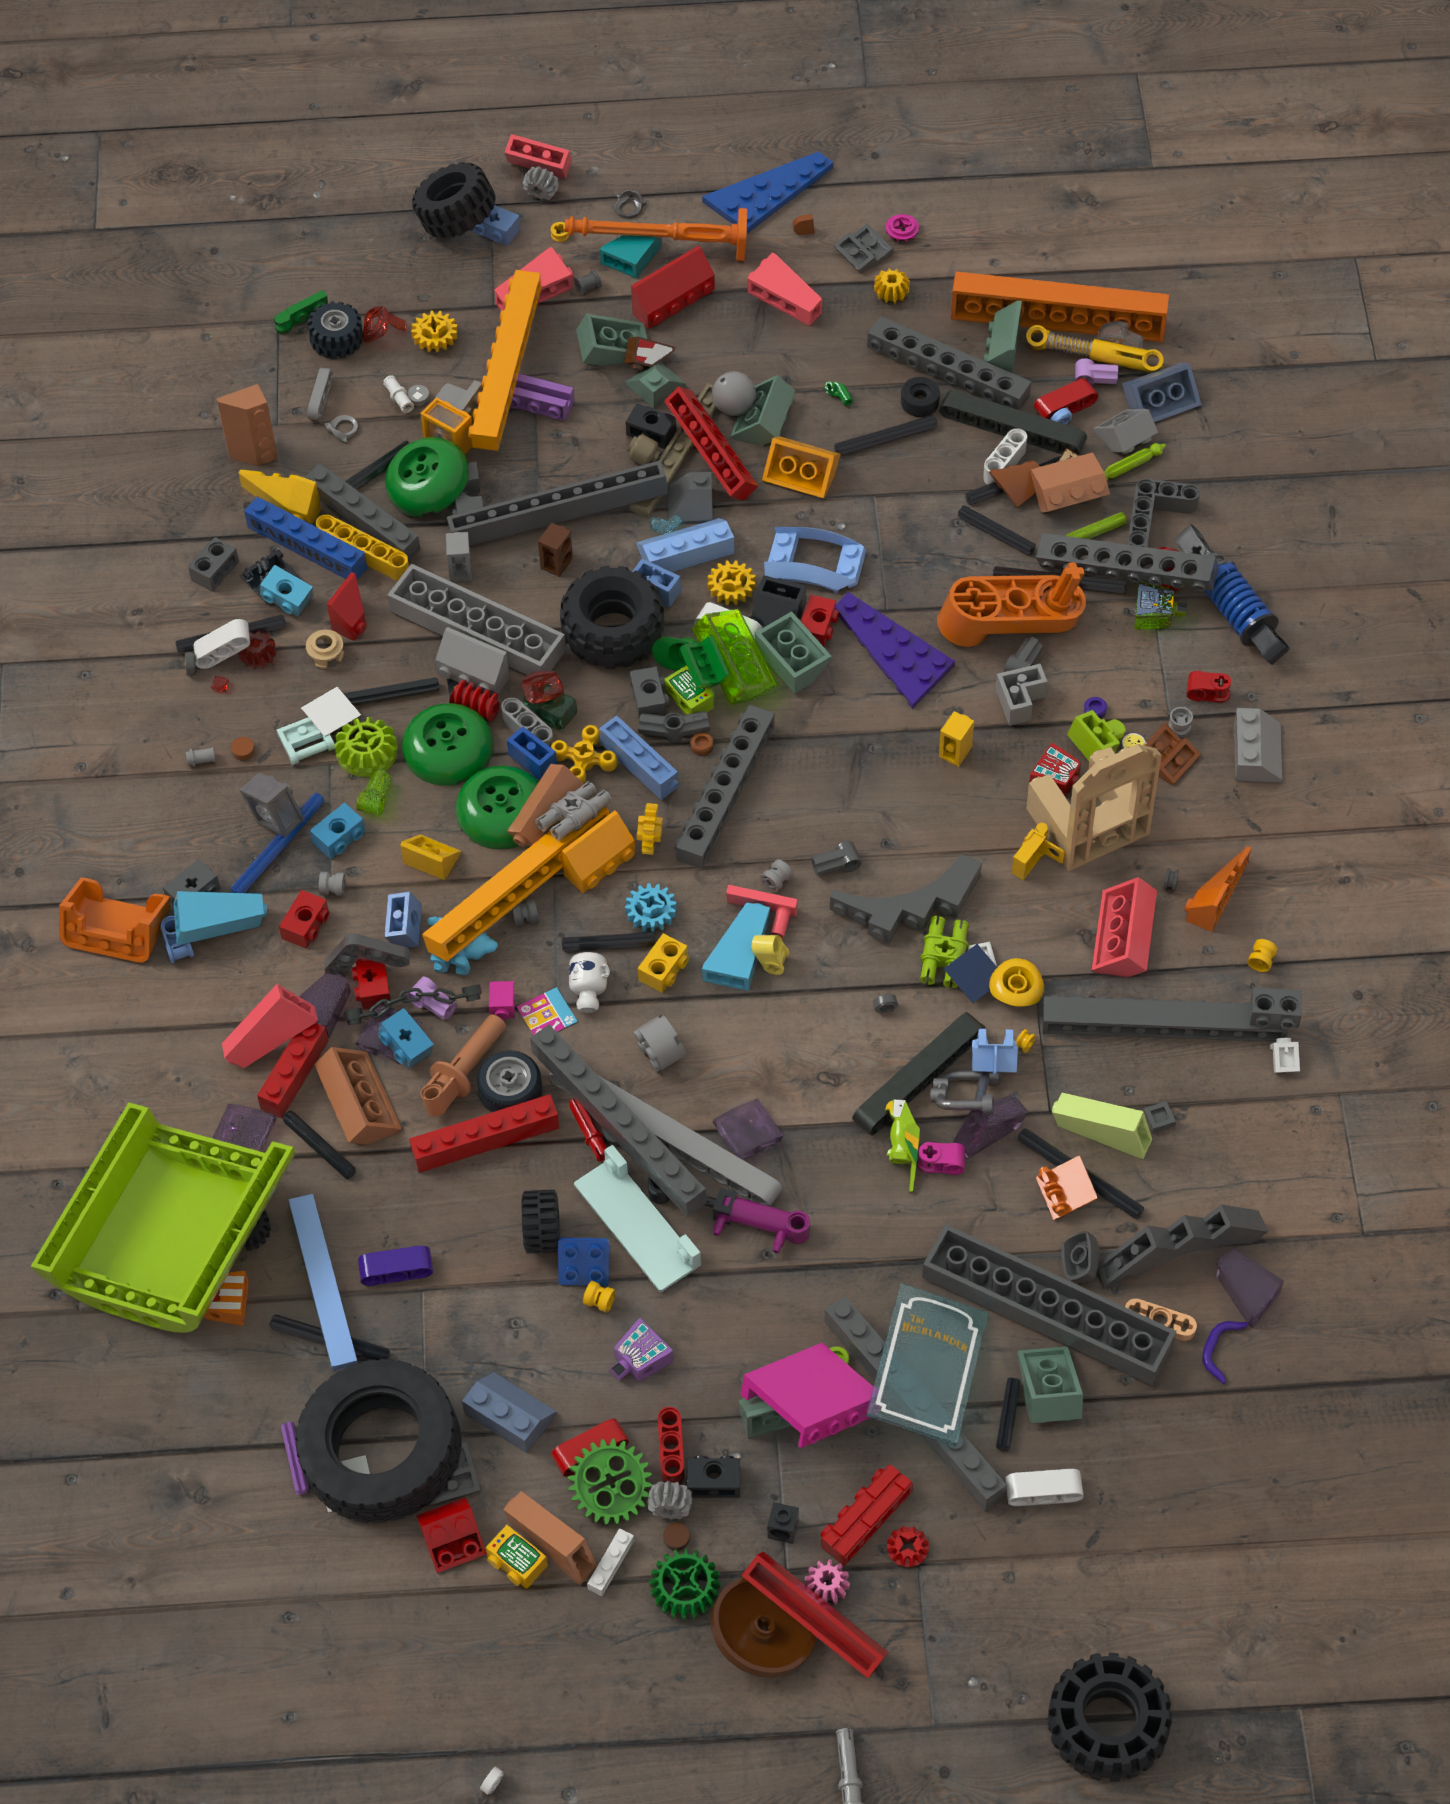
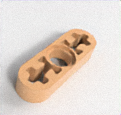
(1180, 1318)

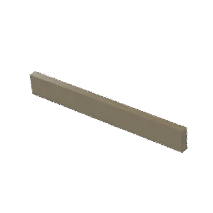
(675, 455)

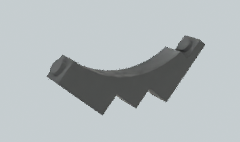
(1188, 1234)

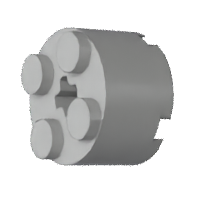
(659, 1042)

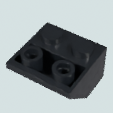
(776, 599)

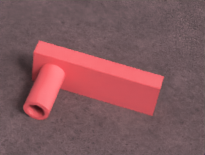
(782, 906)

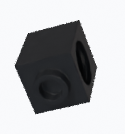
(783, 1522)

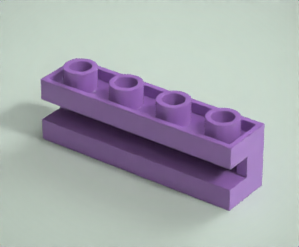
(543, 397)

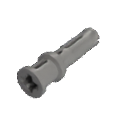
(849, 1783)

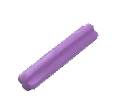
(300, 1482)

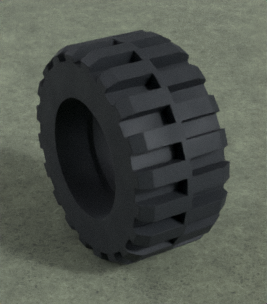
(453, 200)

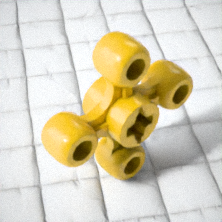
(584, 754)

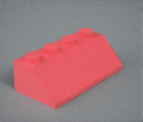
(1124, 929)

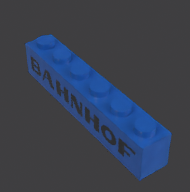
(304, 539)

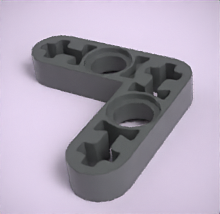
(357, 946)

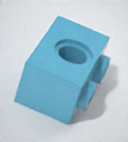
(280, 580)

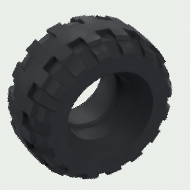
(605, 593)

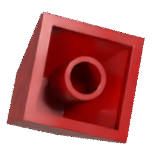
(346, 610)

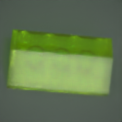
(741, 654)

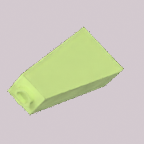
(1105, 1123)

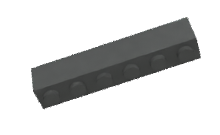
(363, 512)

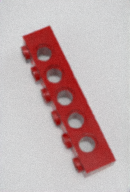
(711, 443)

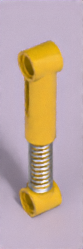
(1097, 350)

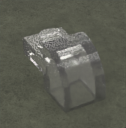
(1118, 333)

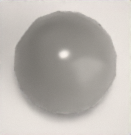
(733, 393)

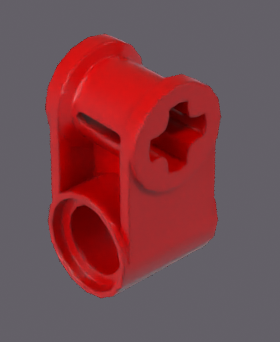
(1206, 686)

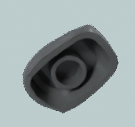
(1080, 1257)

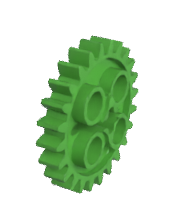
(599, 1460)

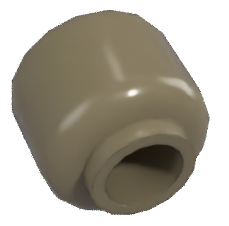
(643, 450)

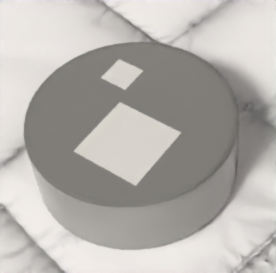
(418, 395)

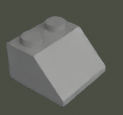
(1127, 430)

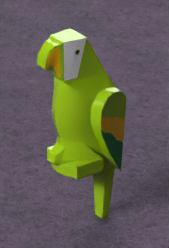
(904, 1137)

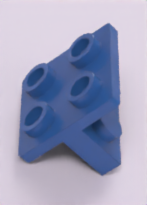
(583, 1261)

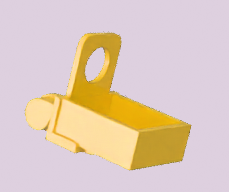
(1032, 849)

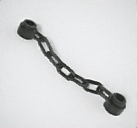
(354, 1015)

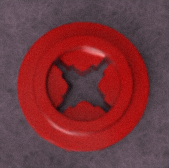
(907, 1557)

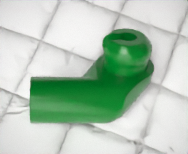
(838, 390)

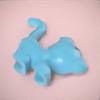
(475, 950)

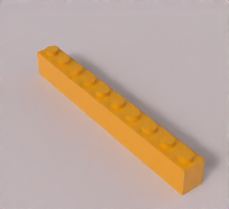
(505, 361)
(501, 893)

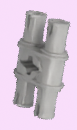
(573, 810)

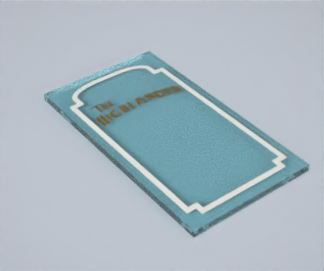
(927, 1364)

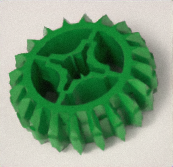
(695, 1566)

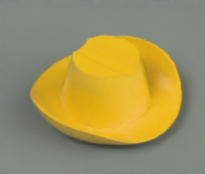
(1017, 983)

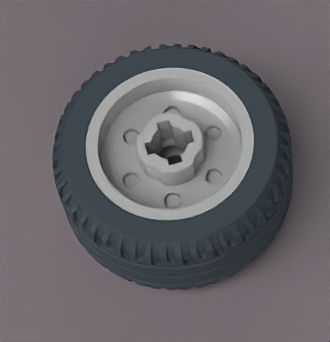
(508, 1080)

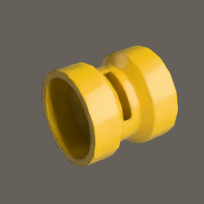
(1263, 953)
(599, 1296)

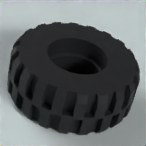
(1102, 1754)

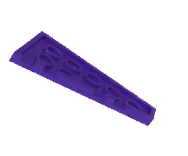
(899, 654)

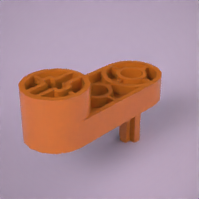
(987, 606)

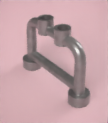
(981, 1102)

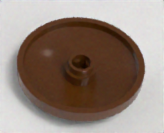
(758, 1632)

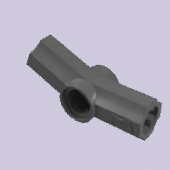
(684, 724)

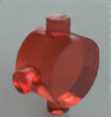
(220, 684)

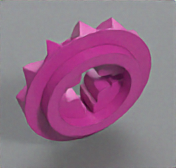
(907, 222)

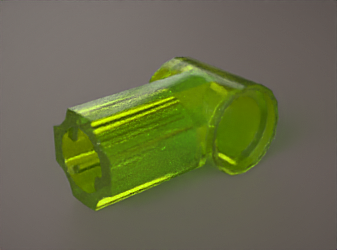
(373, 798)

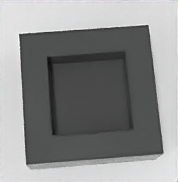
(1159, 1117)

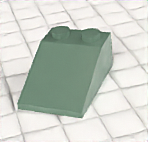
(605, 338)
(1050, 1384)

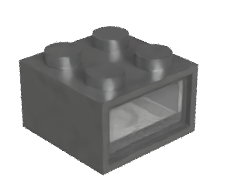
(272, 804)

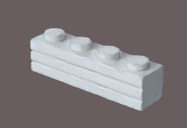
(610, 1562)

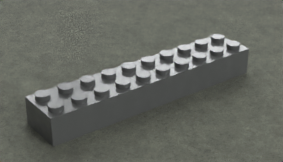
(1049, 1304)

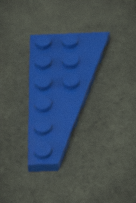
(768, 190)

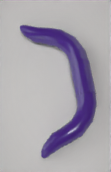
(1211, 1344)

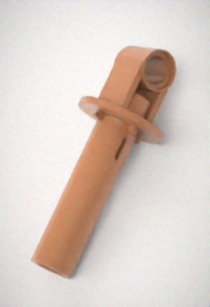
(450, 1079)

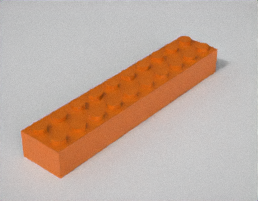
(1059, 305)

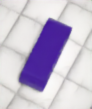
(395, 1265)

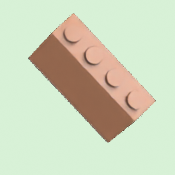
(247, 426)
(357, 1095)

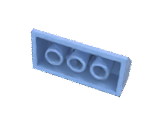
(689, 545)

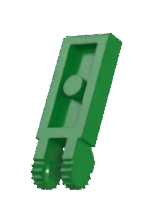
(299, 312)

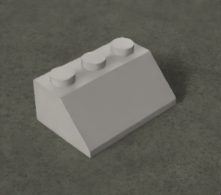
(472, 660)
(1257, 746)

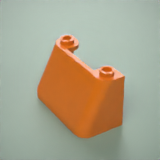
(110, 925)

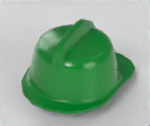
(667, 652)

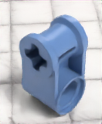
(174, 950)

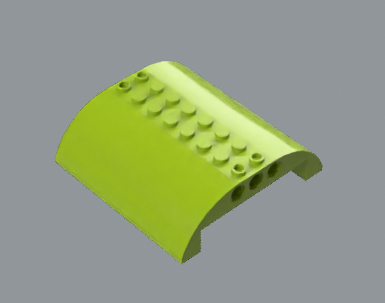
(159, 1221)

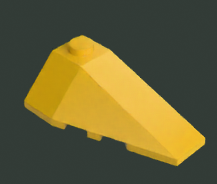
(292, 494)

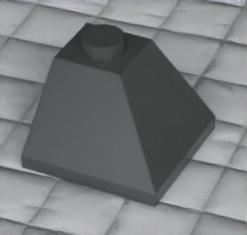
(691, 498)

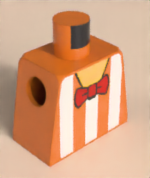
(230, 1300)

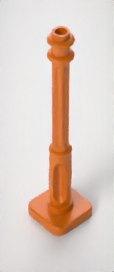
(682, 231)

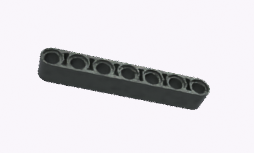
(1003, 419)
(919, 1072)

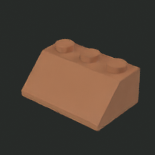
(1069, 482)

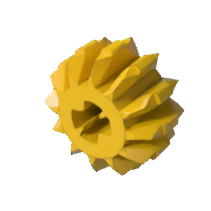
(891, 285)

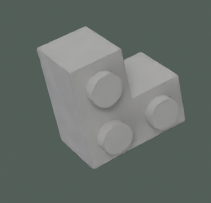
(1018, 689)

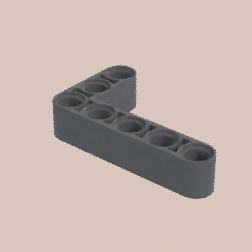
(1158, 495)

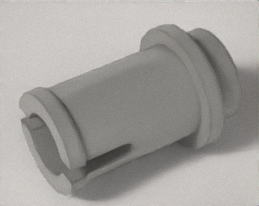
(200, 756)

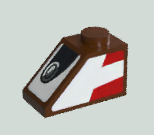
(645, 353)

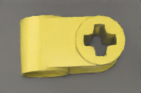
(770, 952)

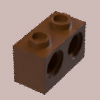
(555, 549)

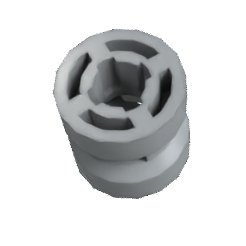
(1181, 721)
(777, 875)
(335, 884)

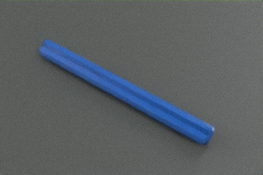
(275, 847)

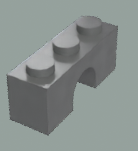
(465, 502)

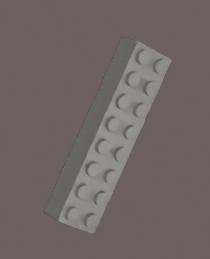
(443, 604)

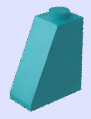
(630, 253)

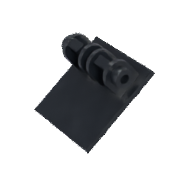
(256, 573)

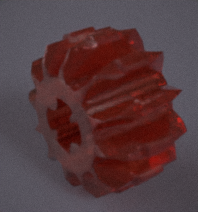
(259, 651)

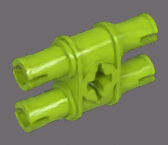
(936, 943)

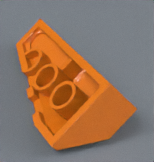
(1213, 896)

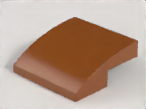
(1176, 753)

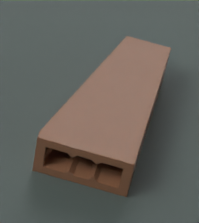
(549, 790)
(551, 1537)

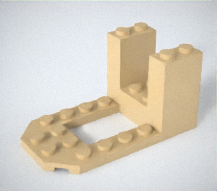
(1127, 793)

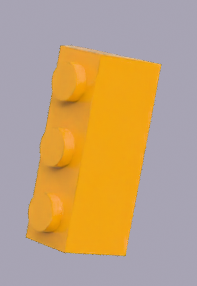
(800, 466)
(598, 852)

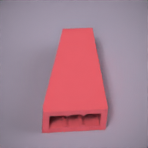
(268, 1026)

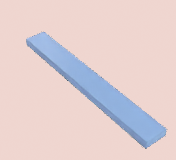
(322, 1282)

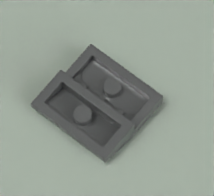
(864, 248)
(463, 1480)

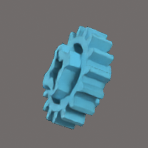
(652, 909)

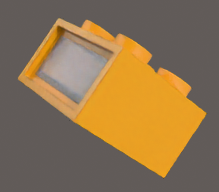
(446, 422)

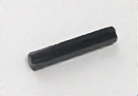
(1008, 1414)

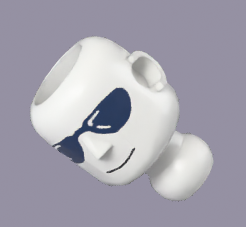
(588, 979)

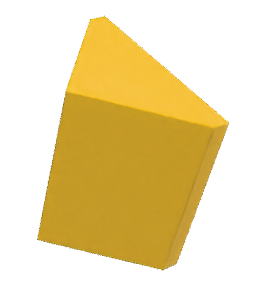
(429, 855)

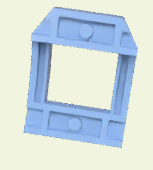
(781, 564)

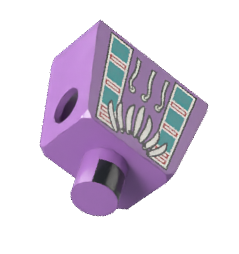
(640, 1353)

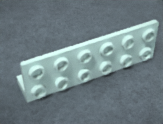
(637, 1222)

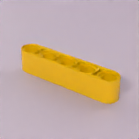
(377, 553)

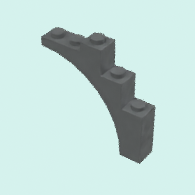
(914, 909)

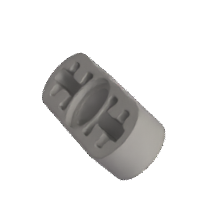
(320, 394)

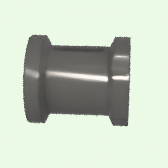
(587, 282)

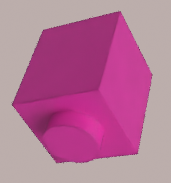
(502, 999)

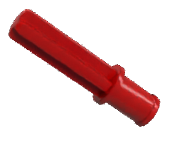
(593, 1136)

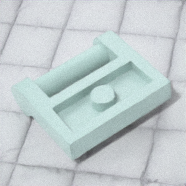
(301, 734)

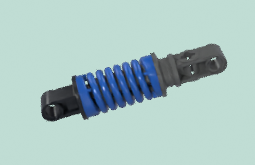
(1238, 600)

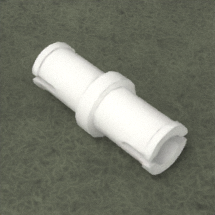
(398, 394)

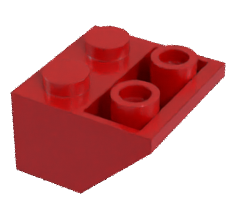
(451, 1535)

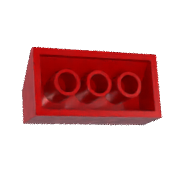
(672, 288)

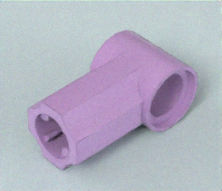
(1096, 373)
(440, 1009)

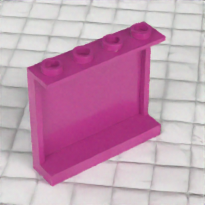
(812, 1392)

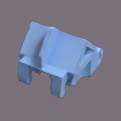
(994, 1056)

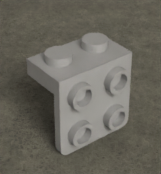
(461, 399)

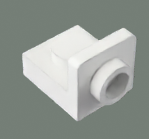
(1285, 1055)

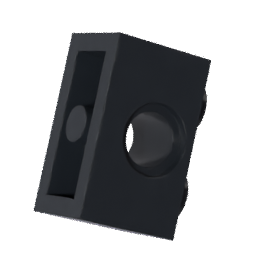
(651, 423)
(724, 1486)

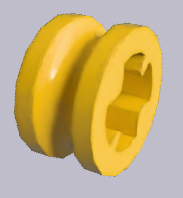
(556, 227)
(1025, 1040)

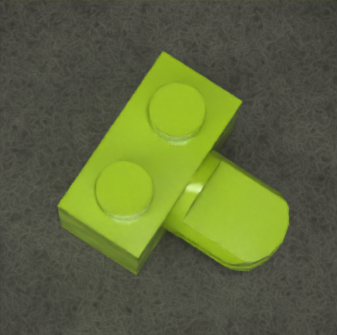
(1093, 734)

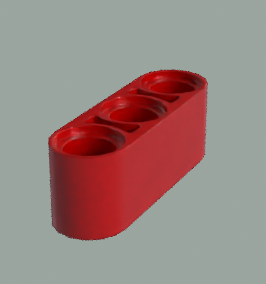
(1073, 396)
(667, 1435)
(566, 1452)

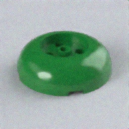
(414, 483)
(453, 755)
(491, 828)

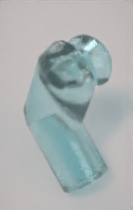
(665, 526)

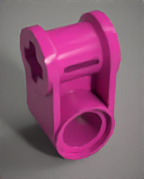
(945, 1158)

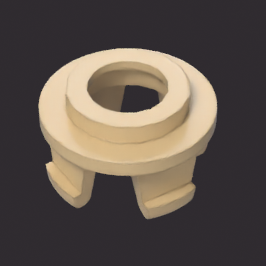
(322, 656)

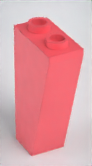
(554, 277)
(785, 290)

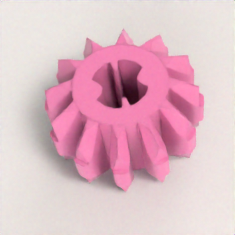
(830, 1573)

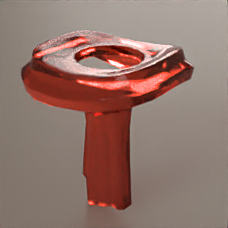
(384, 318)
(534, 686)

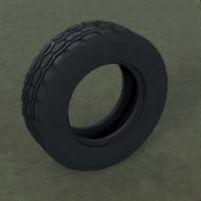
(398, 1490)

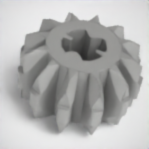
(540, 183)
(669, 1500)

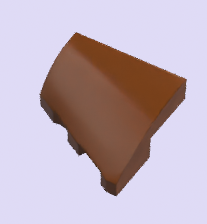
(1016, 481)

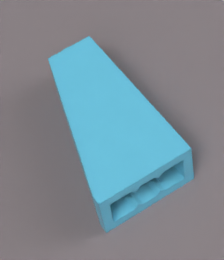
(215, 914)
(732, 959)

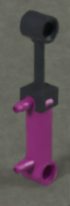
(749, 1213)

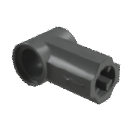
(1025, 655)
(842, 858)

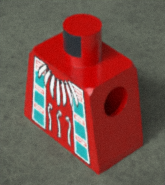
(1061, 767)

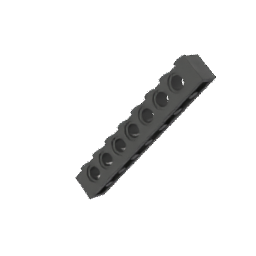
(948, 364)
(1203, 579)
(760, 724)

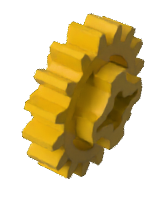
(424, 333)
(731, 582)
(649, 828)

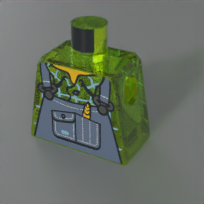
(1156, 607)

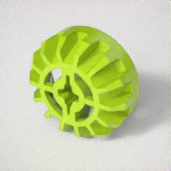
(368, 749)

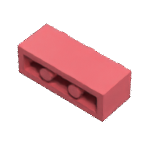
(534, 154)

